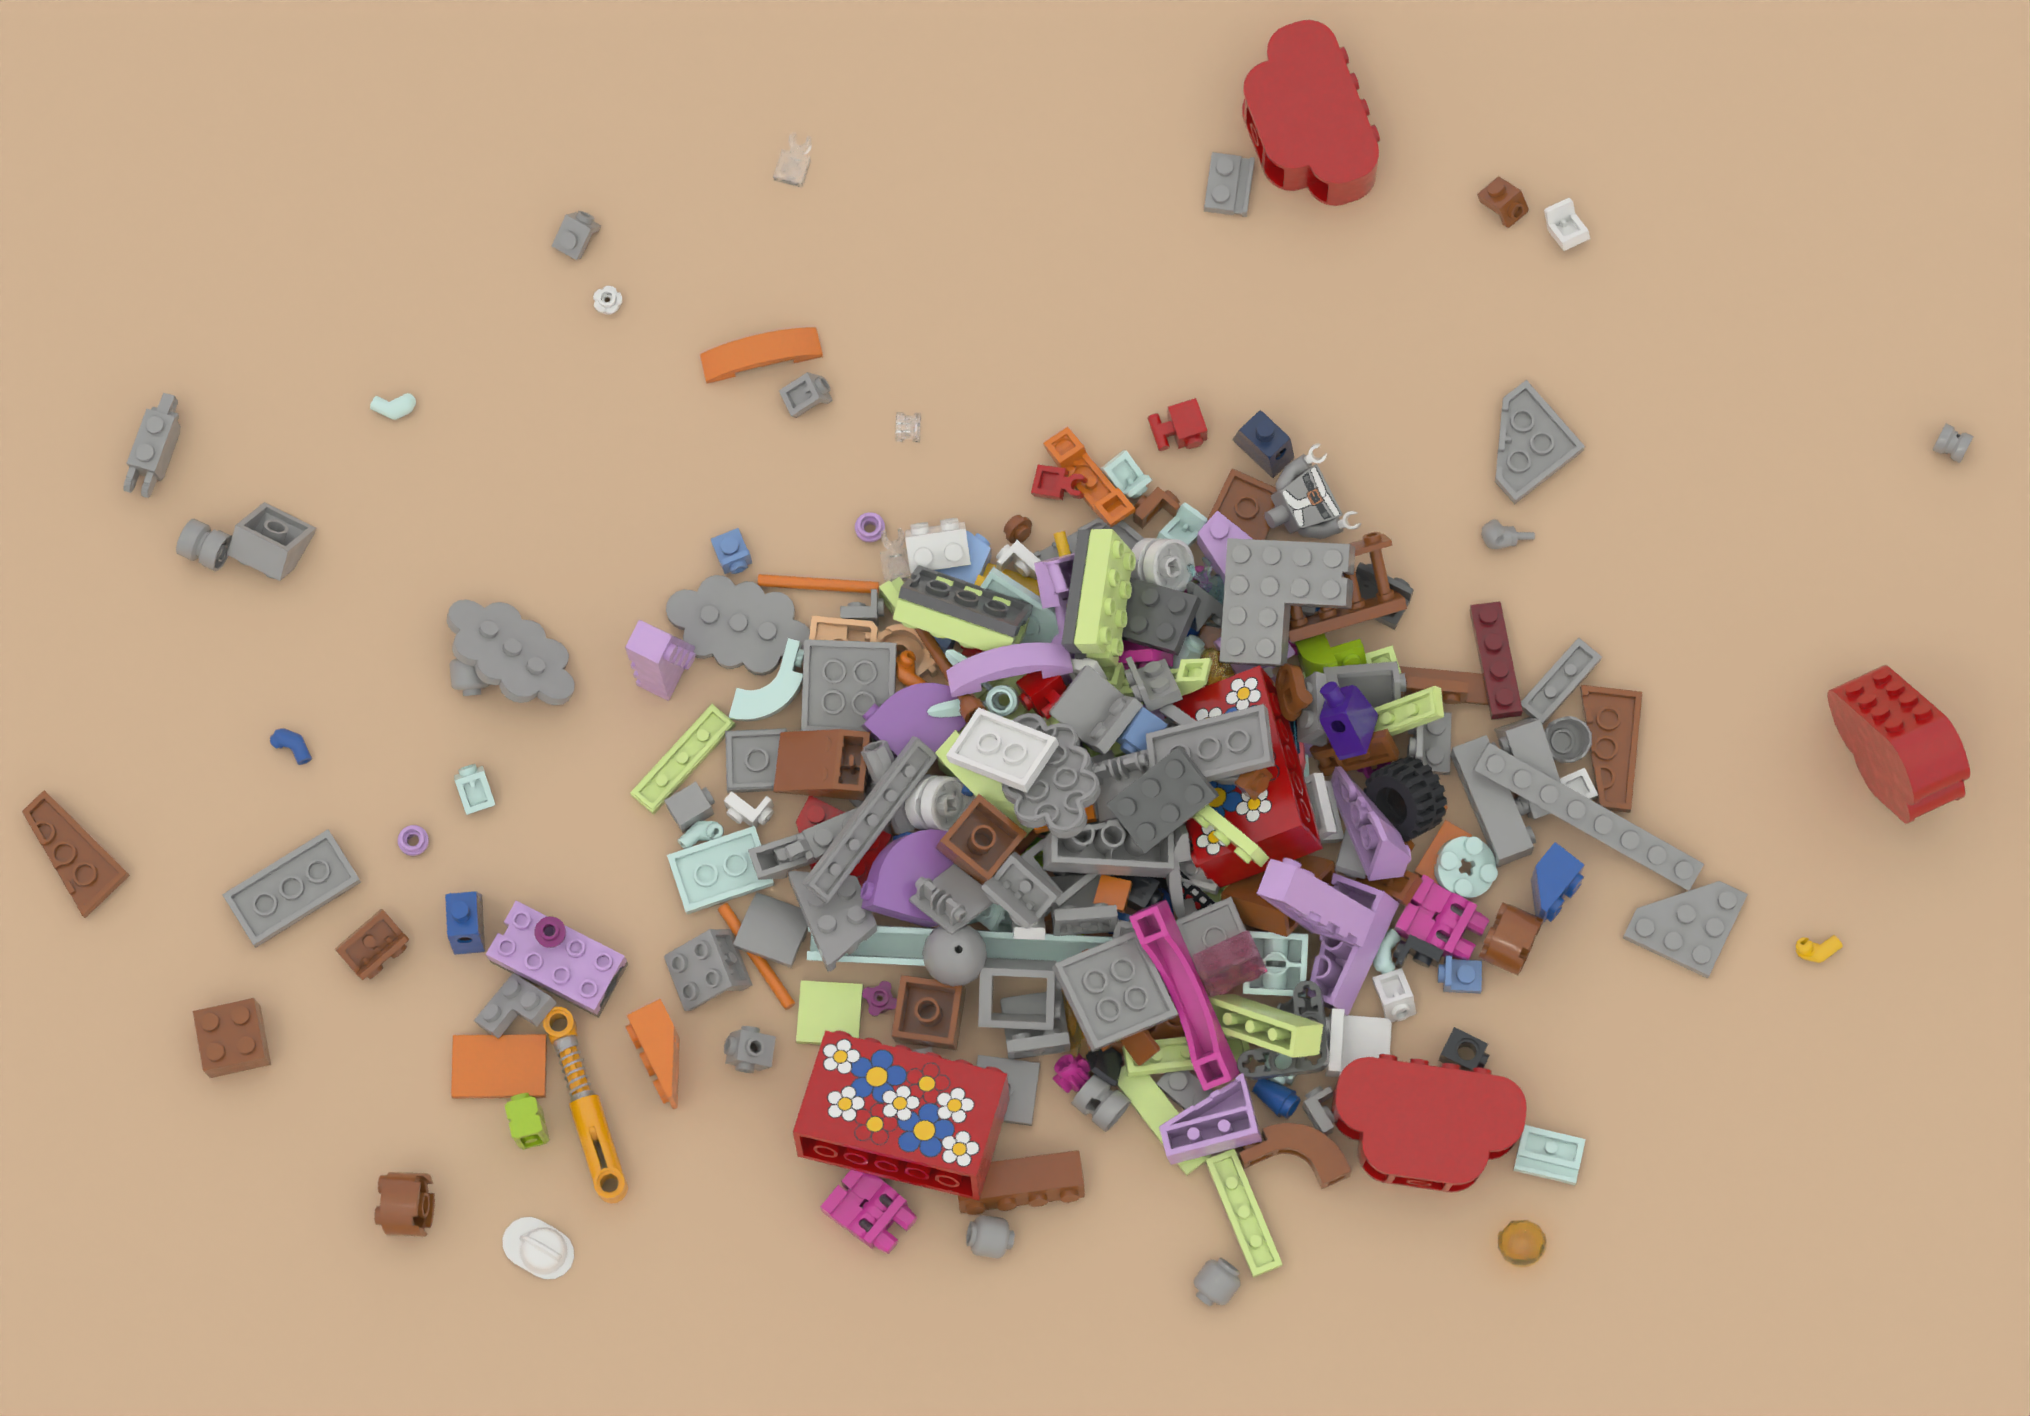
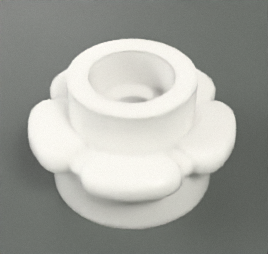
(607, 307)

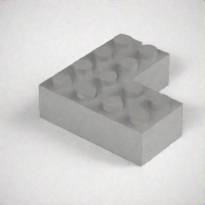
(1265, 582)

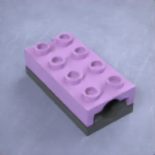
(574, 971)

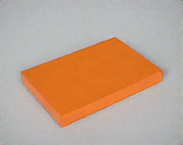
(499, 1067)

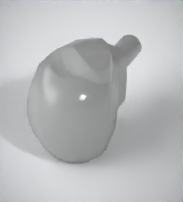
(1501, 536)

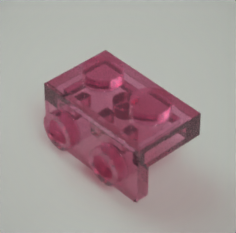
(1229, 964)

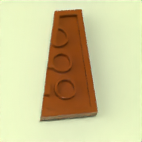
(79, 860)

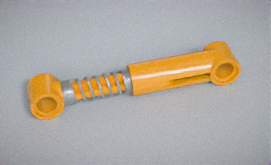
(586, 1108)

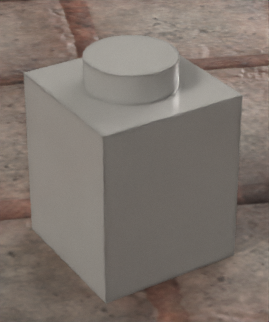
(690, 806)

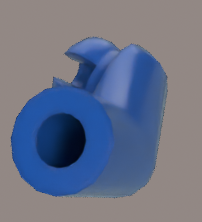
(294, 741)

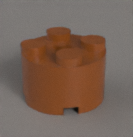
(1510, 938)
(405, 1204)

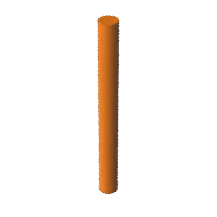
(817, 583)
(760, 963)

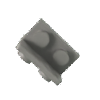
(1021, 891)

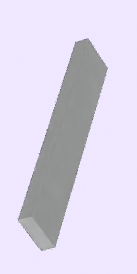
(870, 819)

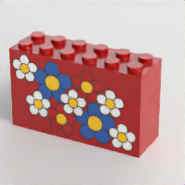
(1282, 815)
(902, 1114)

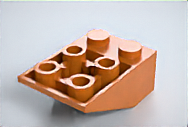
(657, 1036)

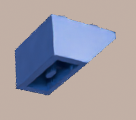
(1554, 878)

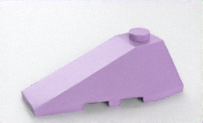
(1372, 834)

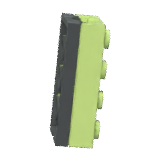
(1098, 597)
(961, 611)

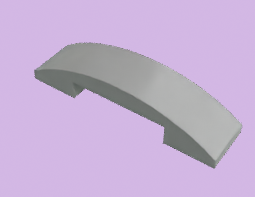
(1173, 879)

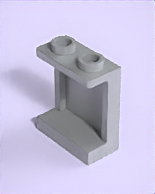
(1376, 681)

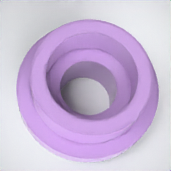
(866, 519)
(409, 832)

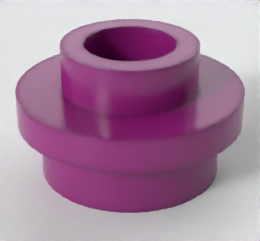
(550, 941)

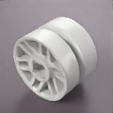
(1163, 562)
(936, 802)

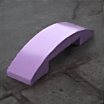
(1007, 662)

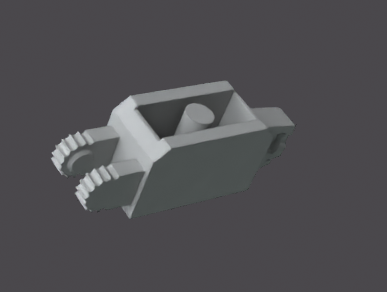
(153, 445)

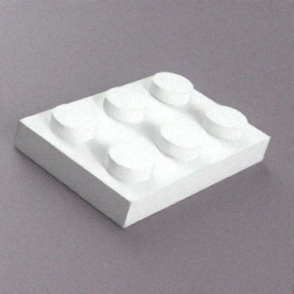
(1002, 750)

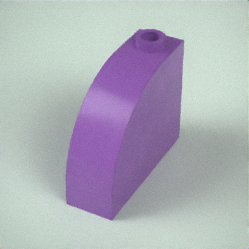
(907, 716)
(896, 872)

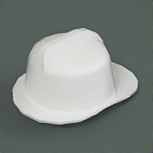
(538, 1248)

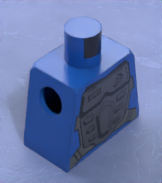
(465, 919)

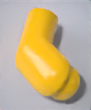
(1817, 952)

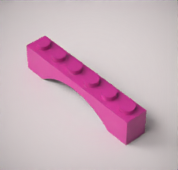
(1205, 1038)

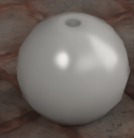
(954, 957)

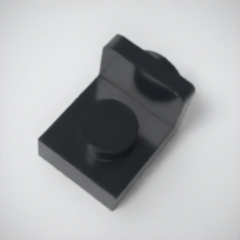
(1144, 891)
(1423, 952)

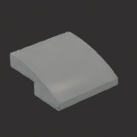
(772, 930)

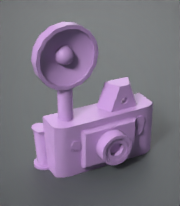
(1054, 586)

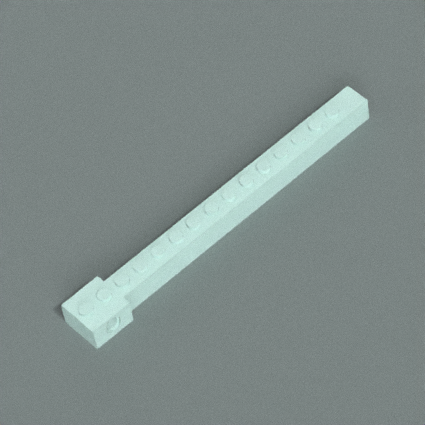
(904, 945)

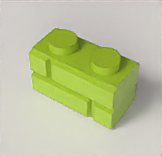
(526, 1121)

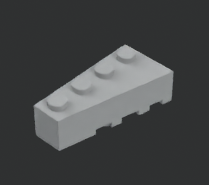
(1109, 851)

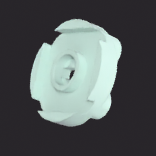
(1482, 870)

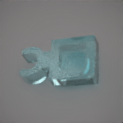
(1211, 584)

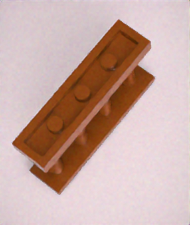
(1330, 619)

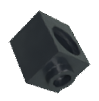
(1462, 1039)

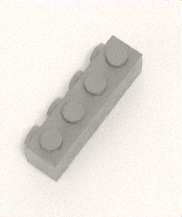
(1493, 806)

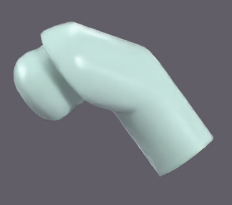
(396, 408)
(700, 832)
(1383, 958)

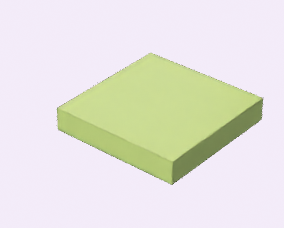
(828, 1008)

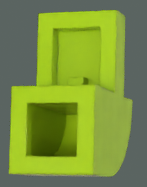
(1316, 653)

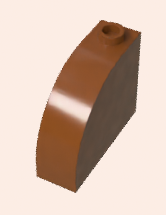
(1259, 912)

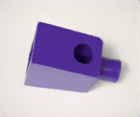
(1347, 719)

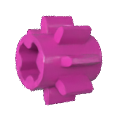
(1071, 1072)

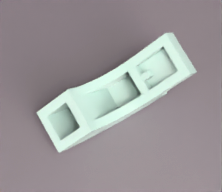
(776, 696)

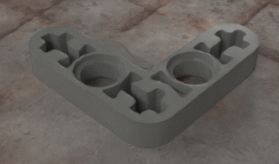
(1299, 1064)

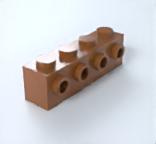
(1029, 1182)

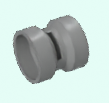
(1953, 443)

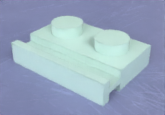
(1549, 1155)

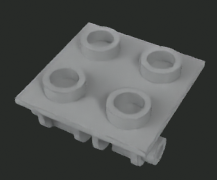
(1117, 775)
(950, 898)

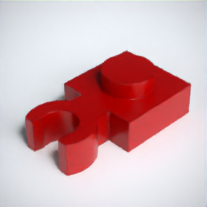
(1054, 481)

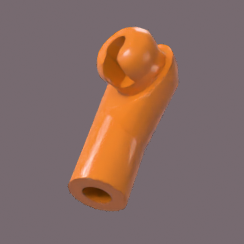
(906, 669)

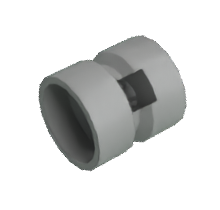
(202, 543)
(1101, 1102)

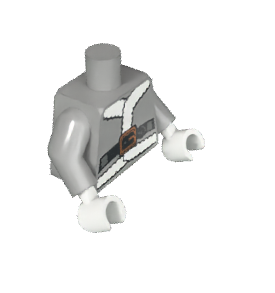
(1306, 502)

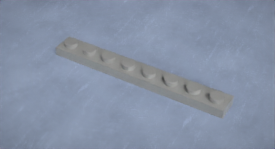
(1588, 816)

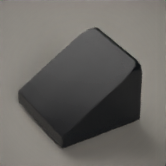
(1105, 1064)

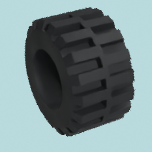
(1408, 796)

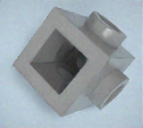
(749, 1049)

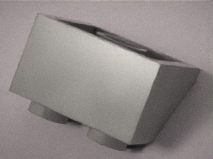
(270, 541)

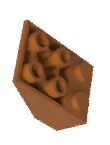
(822, 764)

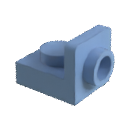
(731, 552)
(1460, 975)

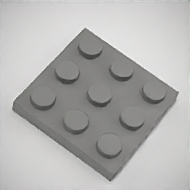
(845, 681)
(1114, 991)

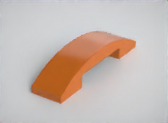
(760, 351)
(1098, 492)

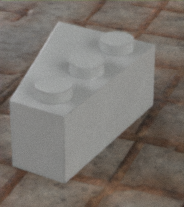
(1528, 743)

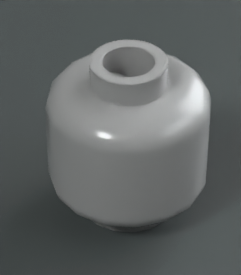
(465, 678)
(989, 1236)
(1217, 1282)

